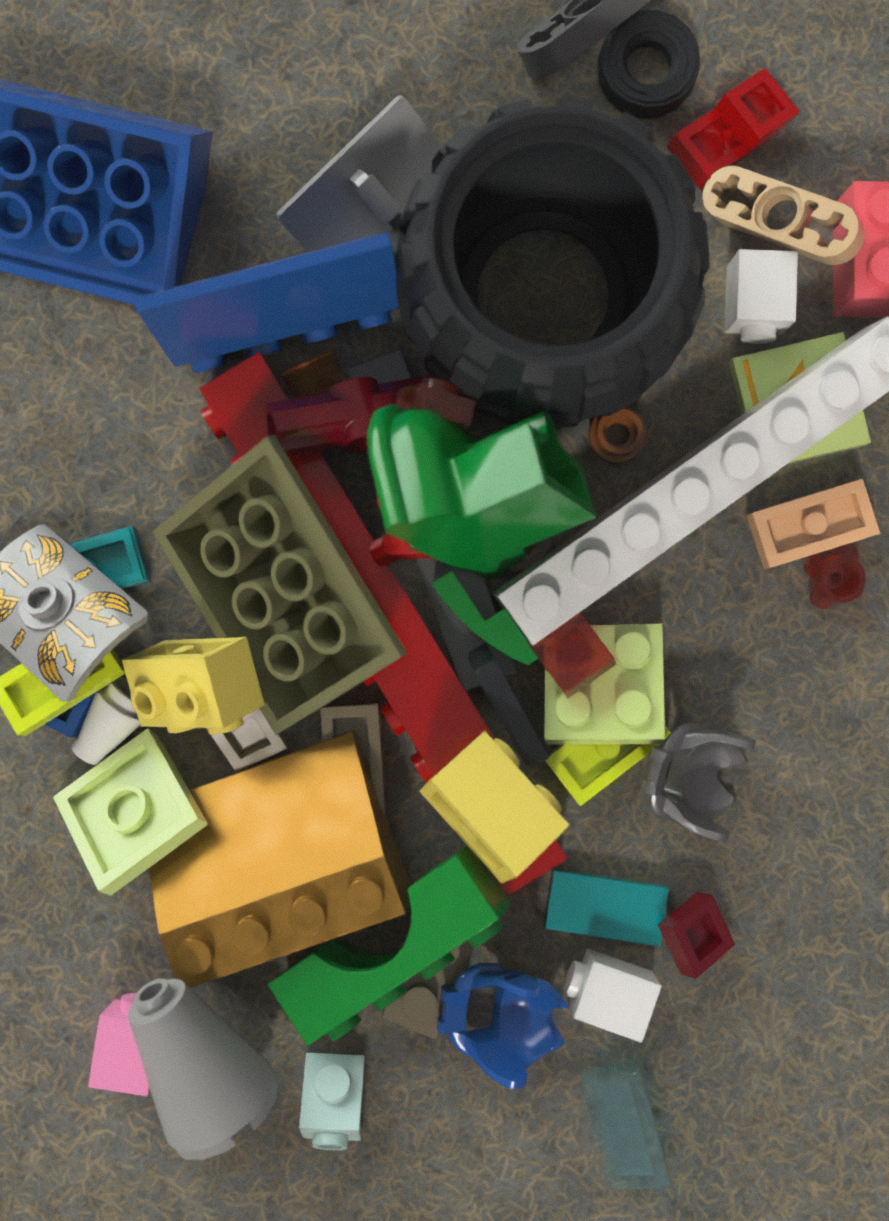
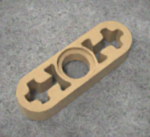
(767, 193)

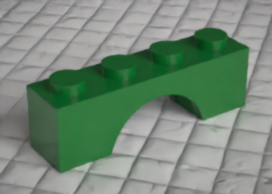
(335, 982)

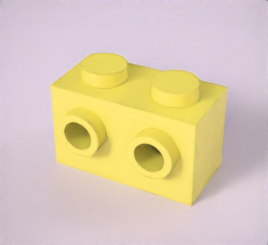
(194, 684)
(495, 807)

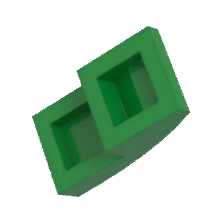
(496, 631)

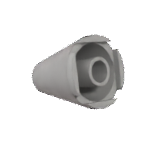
(198, 1070)

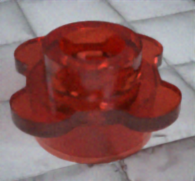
(849, 581)

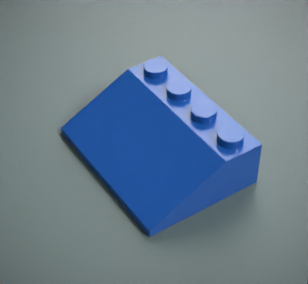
(96, 193)
(274, 302)

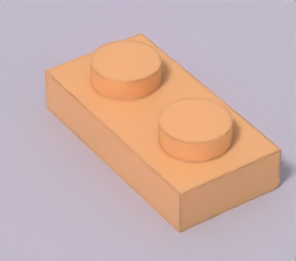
(813, 524)

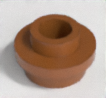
(636, 436)

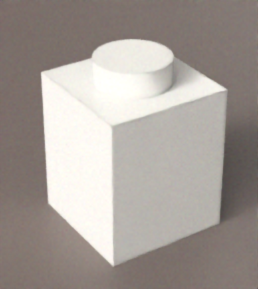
(761, 294)
(612, 994)

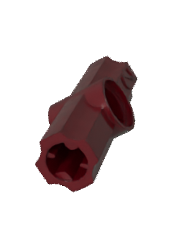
(332, 418)

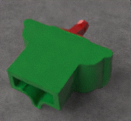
(468, 496)

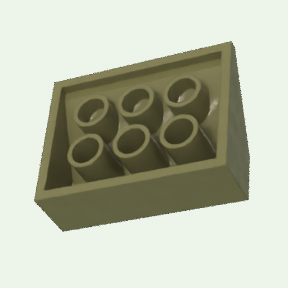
(277, 574)

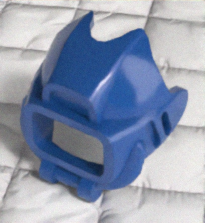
(520, 1023)

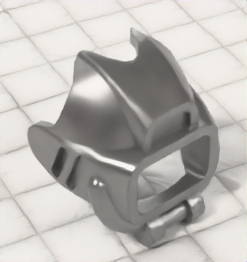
(692, 785)

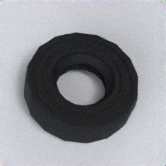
(658, 31)

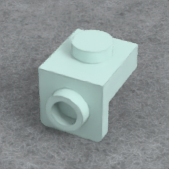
(332, 1100)

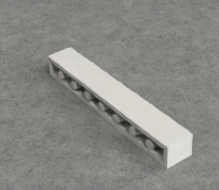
(699, 484)

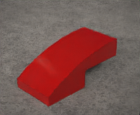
(734, 128)

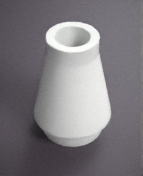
(106, 723)

